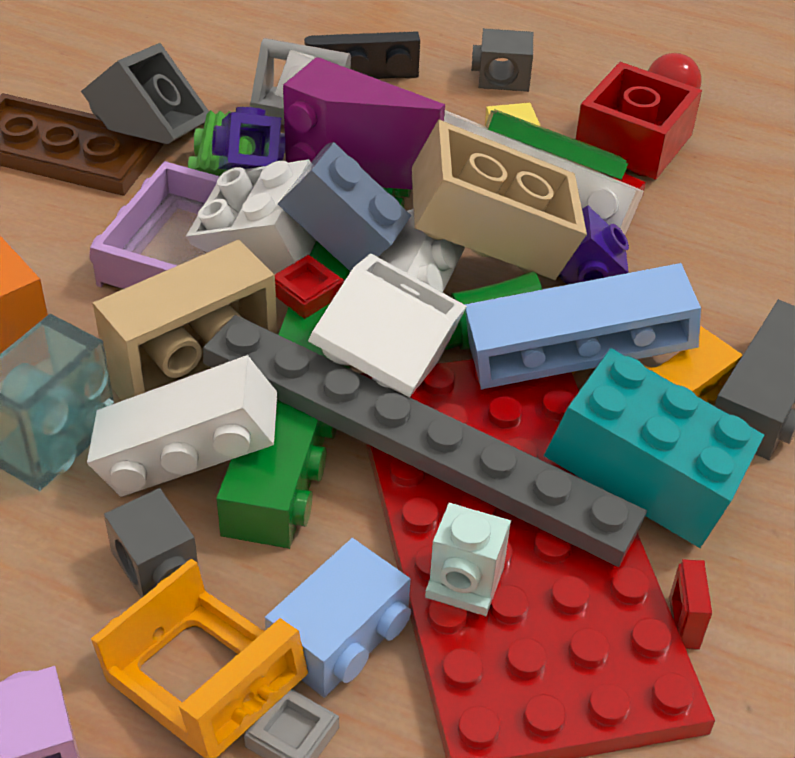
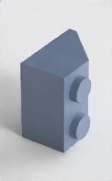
(344, 207)

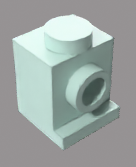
(467, 558)

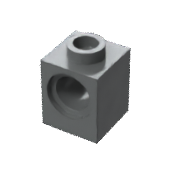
(509, 74)
(149, 540)

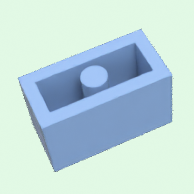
(345, 613)

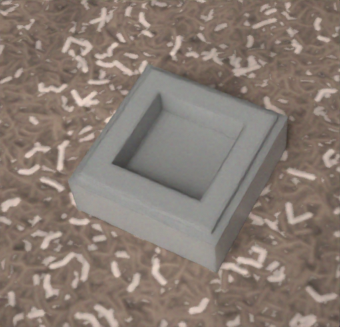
(292, 729)

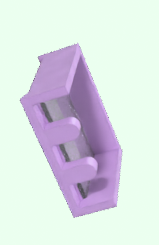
(152, 227)

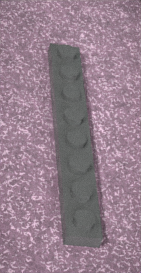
(435, 442)

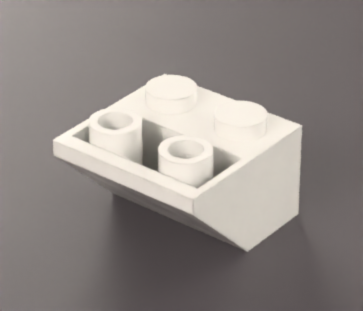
(248, 210)
(387, 325)

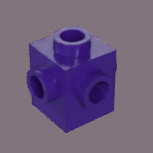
(258, 129)
(600, 252)

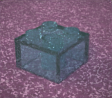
(50, 399)

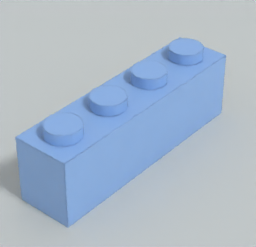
(579, 322)

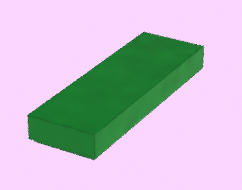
(556, 143)

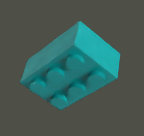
(655, 446)

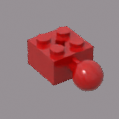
(643, 112)

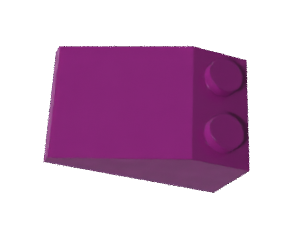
(362, 116)

